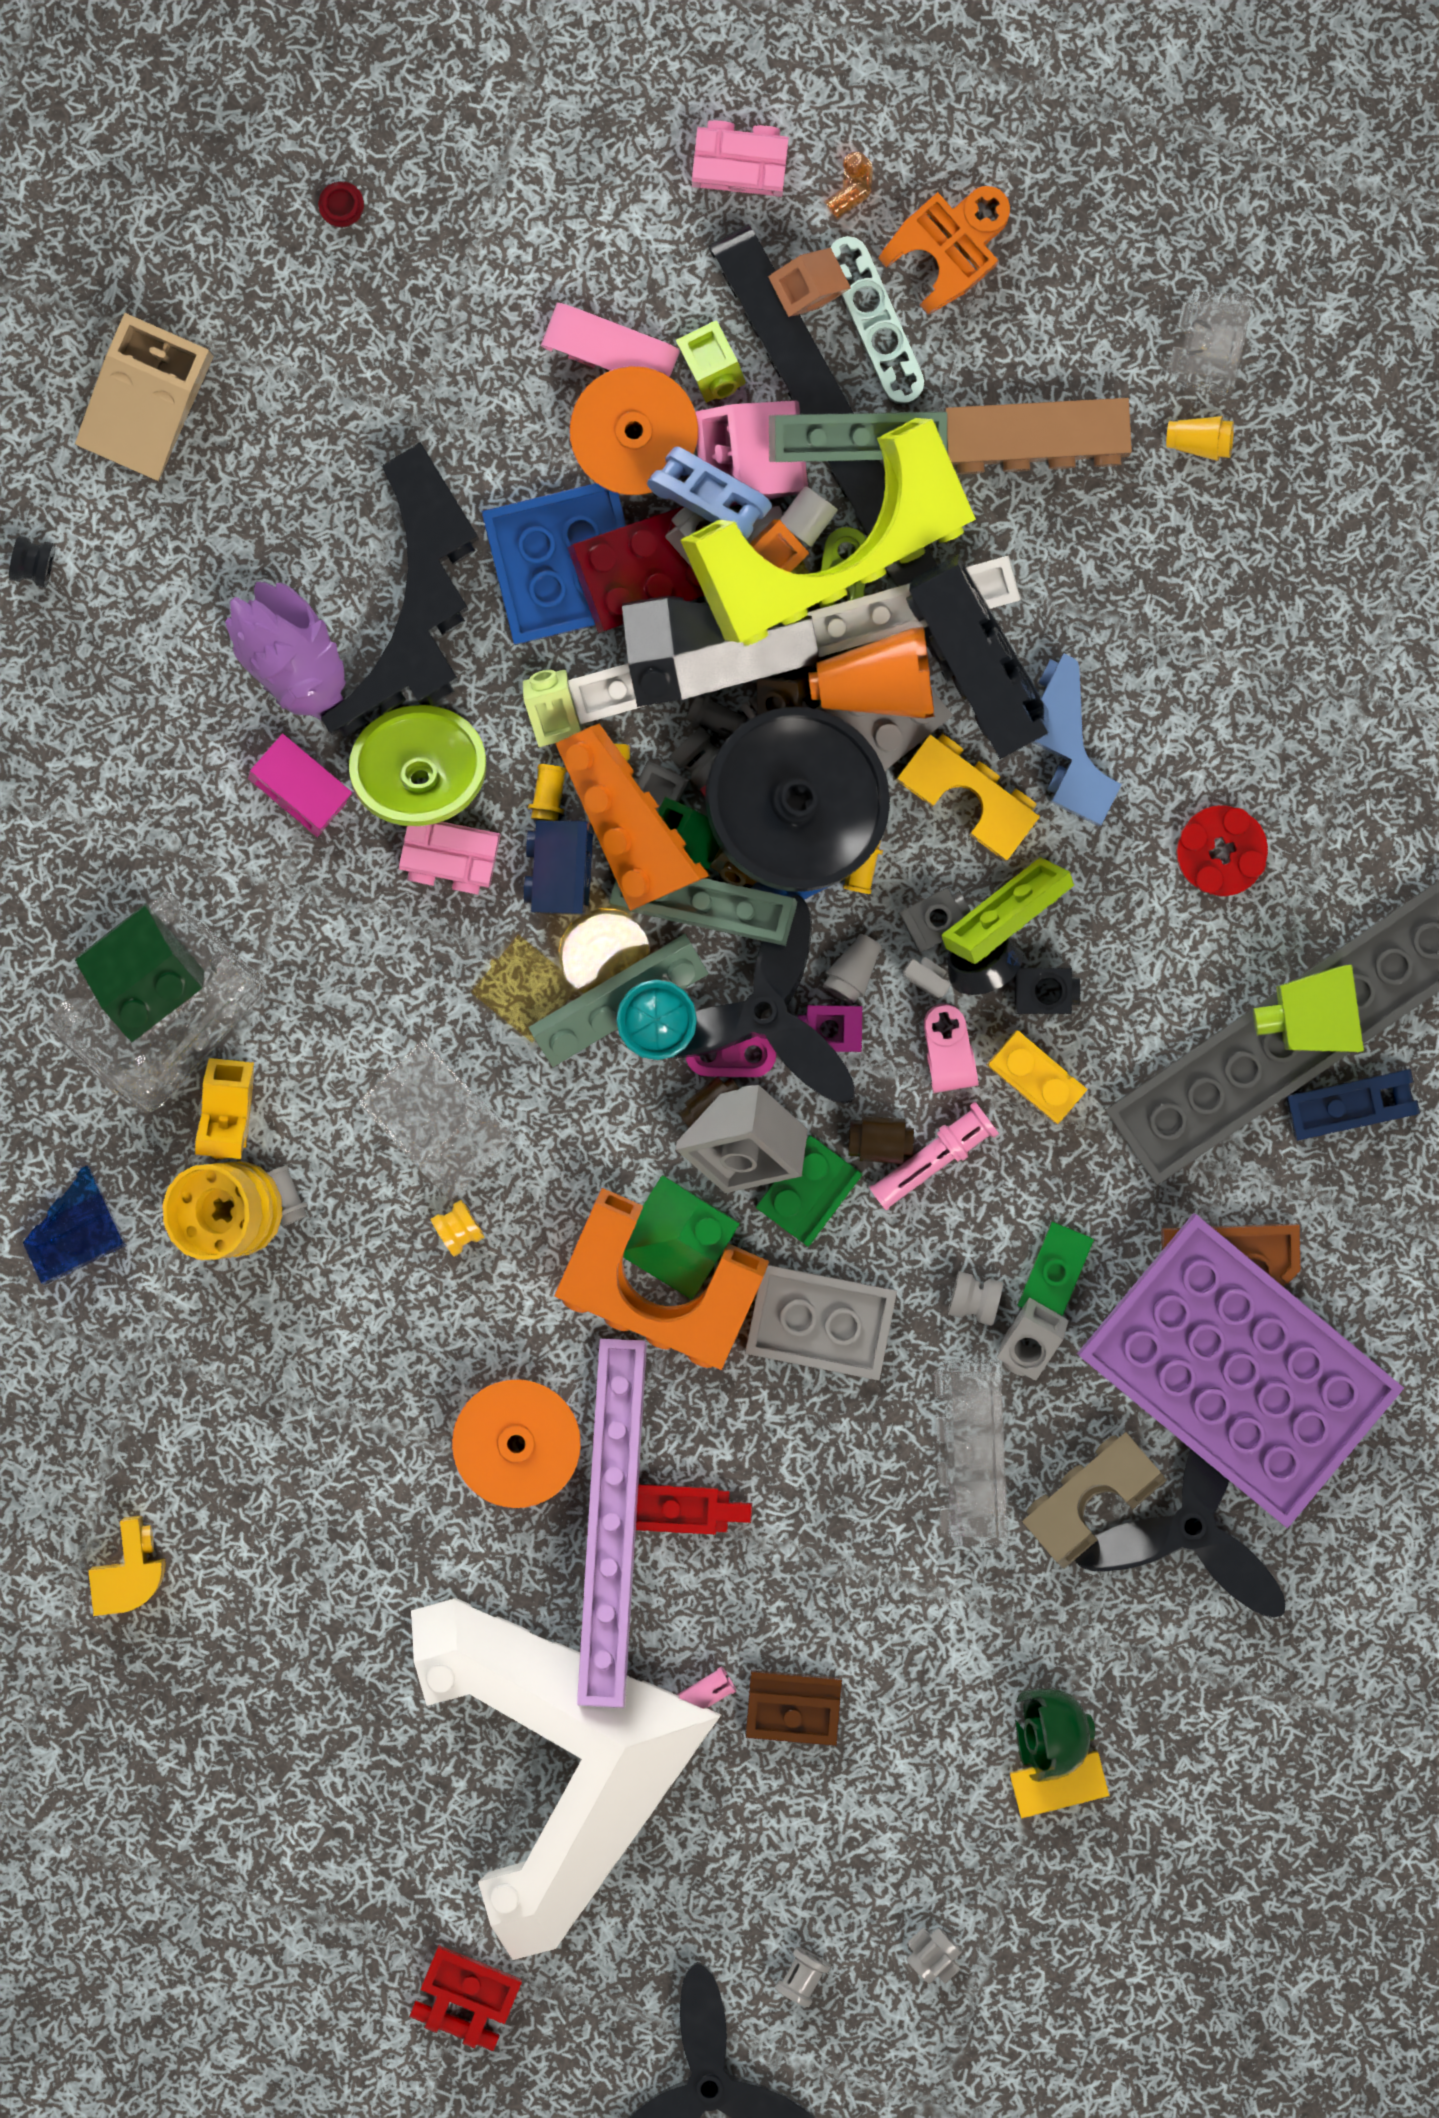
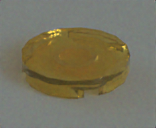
(600, 947)

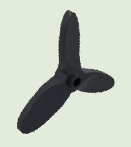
(796, 1043)
(1222, 1555)
(705, 2049)

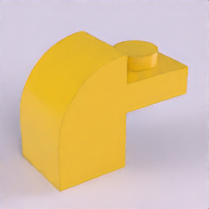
(225, 1109)
(131, 1583)

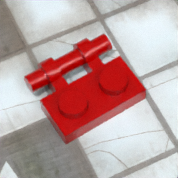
(471, 1986)

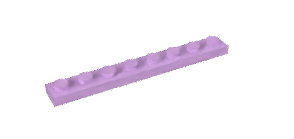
(612, 1523)

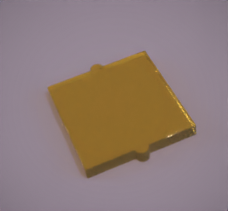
(523, 986)

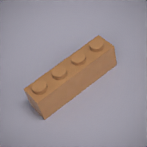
(1039, 433)

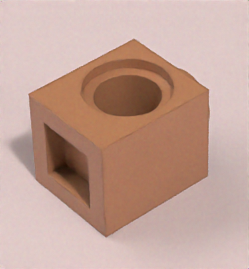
(809, 282)

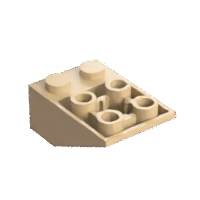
(143, 396)

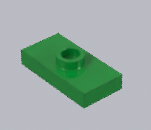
(1056, 1268)

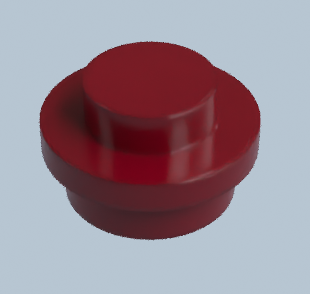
(341, 204)

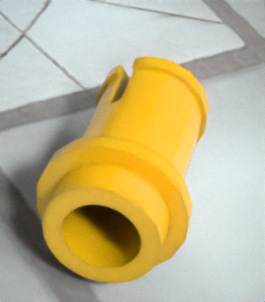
(548, 793)
(862, 878)

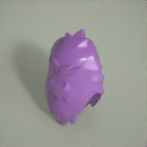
(287, 649)

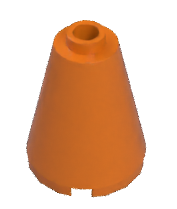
(878, 678)

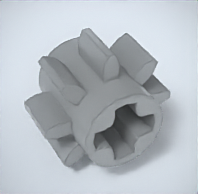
(934, 1955)

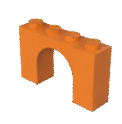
(699, 1328)

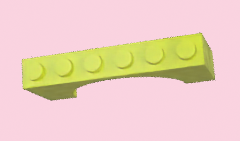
(918, 507)

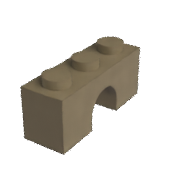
(1117, 1469)

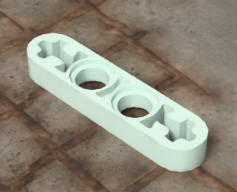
(881, 318)

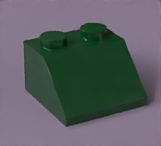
(140, 972)

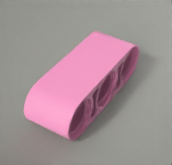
(605, 343)

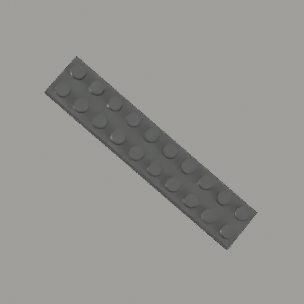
(1245, 1073)

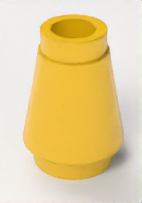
(1202, 437)

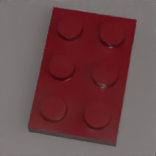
(631, 567)

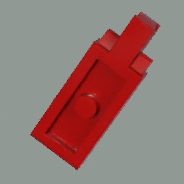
(688, 1509)

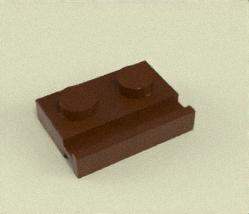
(793, 1707)

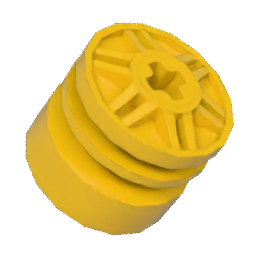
(222, 1210)

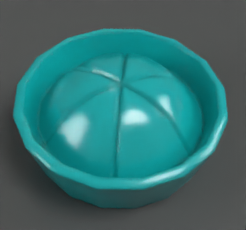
(656, 1019)

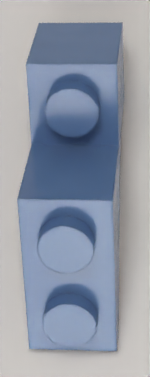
(1081, 786)

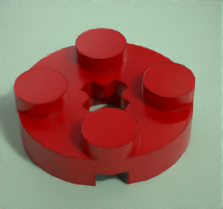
(1198, 839)

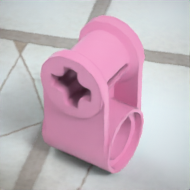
(949, 1057)

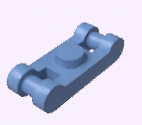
(708, 491)

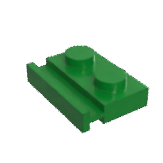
(809, 1201)

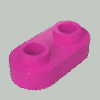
(732, 1062)

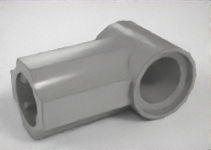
(808, 516)

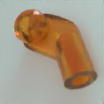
(856, 185)

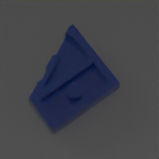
(74, 1231)

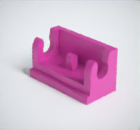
(299, 785)

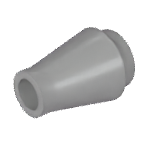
(852, 971)

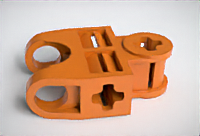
(964, 230)

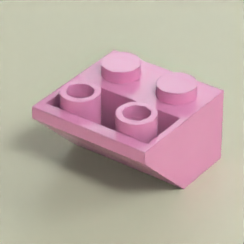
(738, 444)

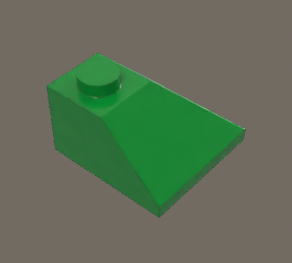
(678, 1237)

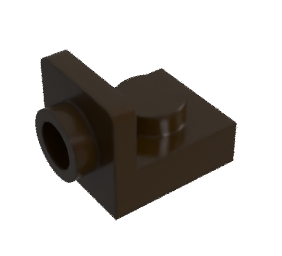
(783, 689)

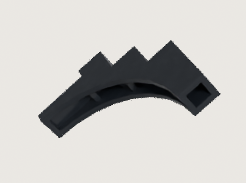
(412, 659)

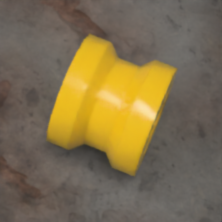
(457, 1228)

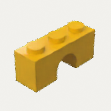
(1003, 817)

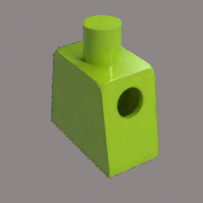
(1315, 1013)

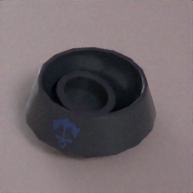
(987, 974)

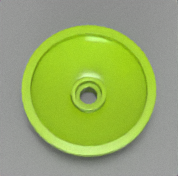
(411, 746)

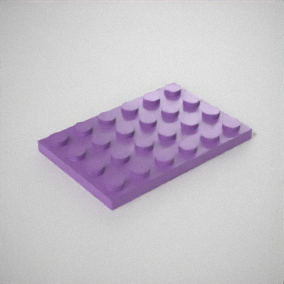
(1240, 1370)

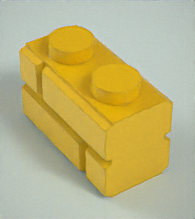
(1036, 1077)

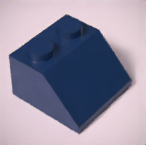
(560, 867)

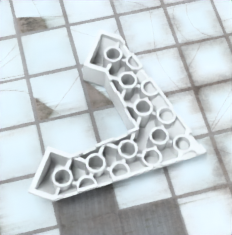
(623, 1773)

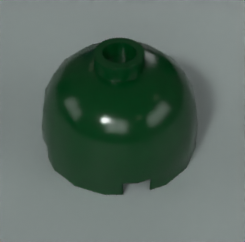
(1054, 1733)

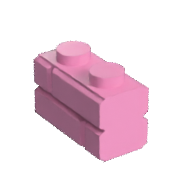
(740, 159)
(451, 854)

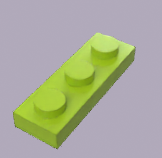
(1007, 910)

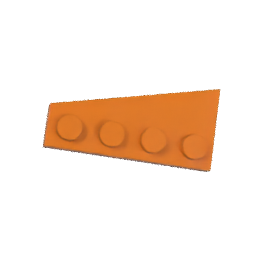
(633, 836)

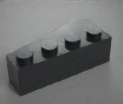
(979, 656)

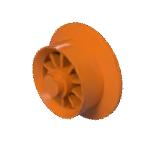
(613, 405)
(508, 1475)

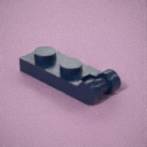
(1351, 1105)

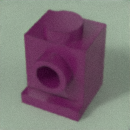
(848, 1021)

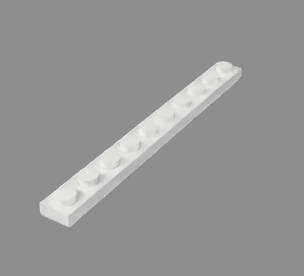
(835, 629)

